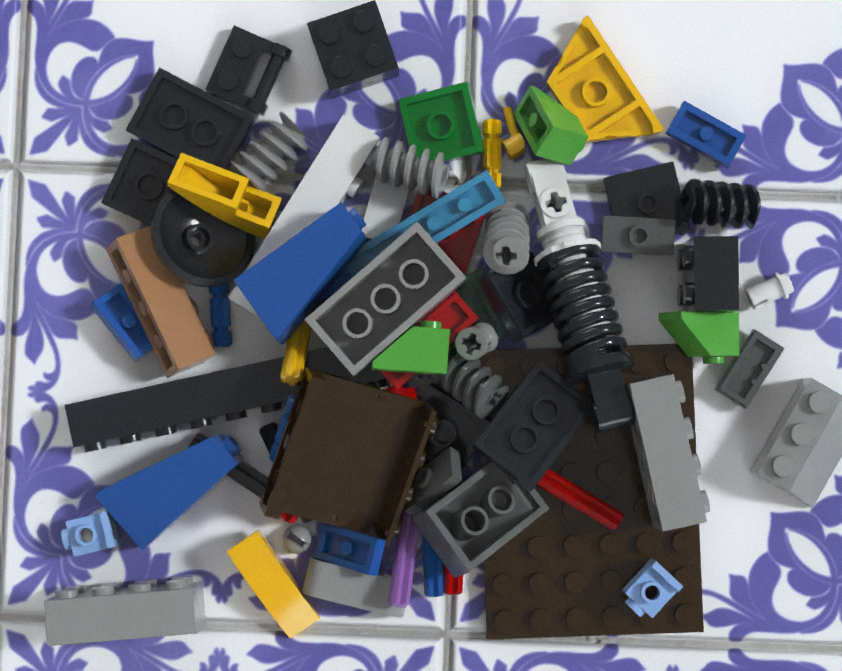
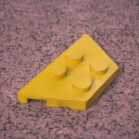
(599, 90)

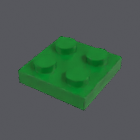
(443, 122)

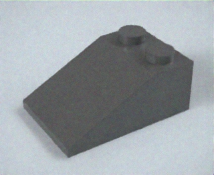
(478, 518)

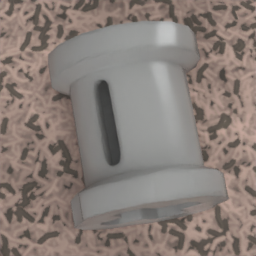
(469, 348)

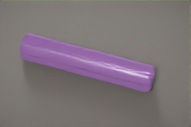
(404, 562)

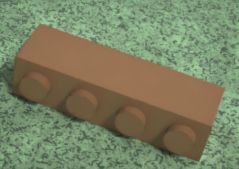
(160, 304)

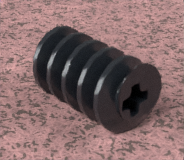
(719, 203)

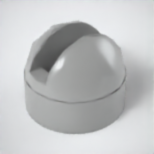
(301, 532)

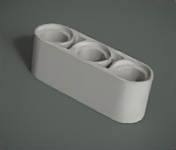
(349, 587)

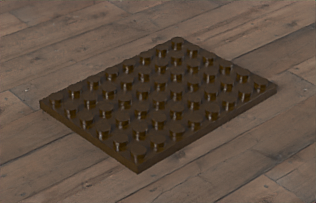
(567, 568)

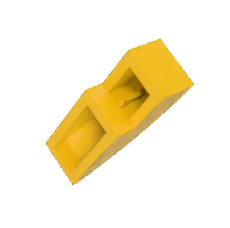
(225, 195)
(273, 584)

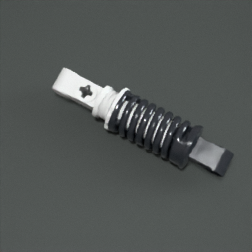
(580, 299)

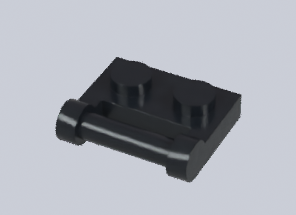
(237, 68)

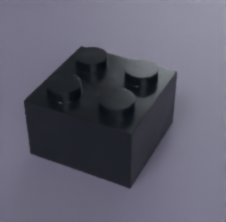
(353, 49)
(709, 274)

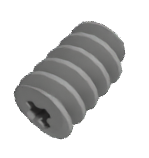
(271, 152)
(409, 168)
(507, 238)

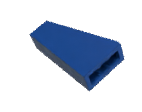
(300, 271)
(162, 493)

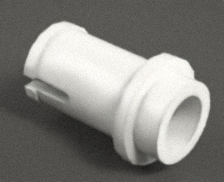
(770, 290)

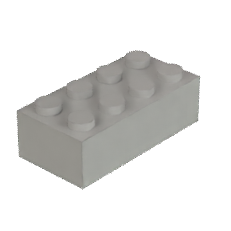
(385, 299)
(665, 454)
(125, 613)

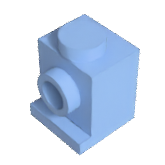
(103, 529)
(650, 574)

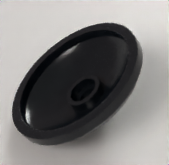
(222, 248)

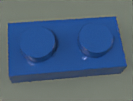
(705, 134)
(122, 321)
(350, 549)

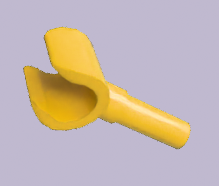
(515, 144)

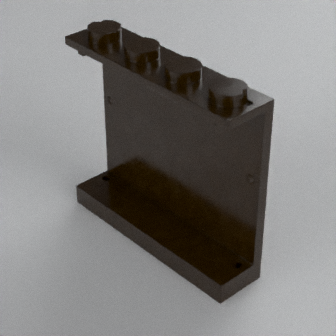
(349, 455)

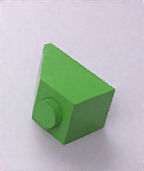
(550, 127)
(704, 333)
(417, 351)

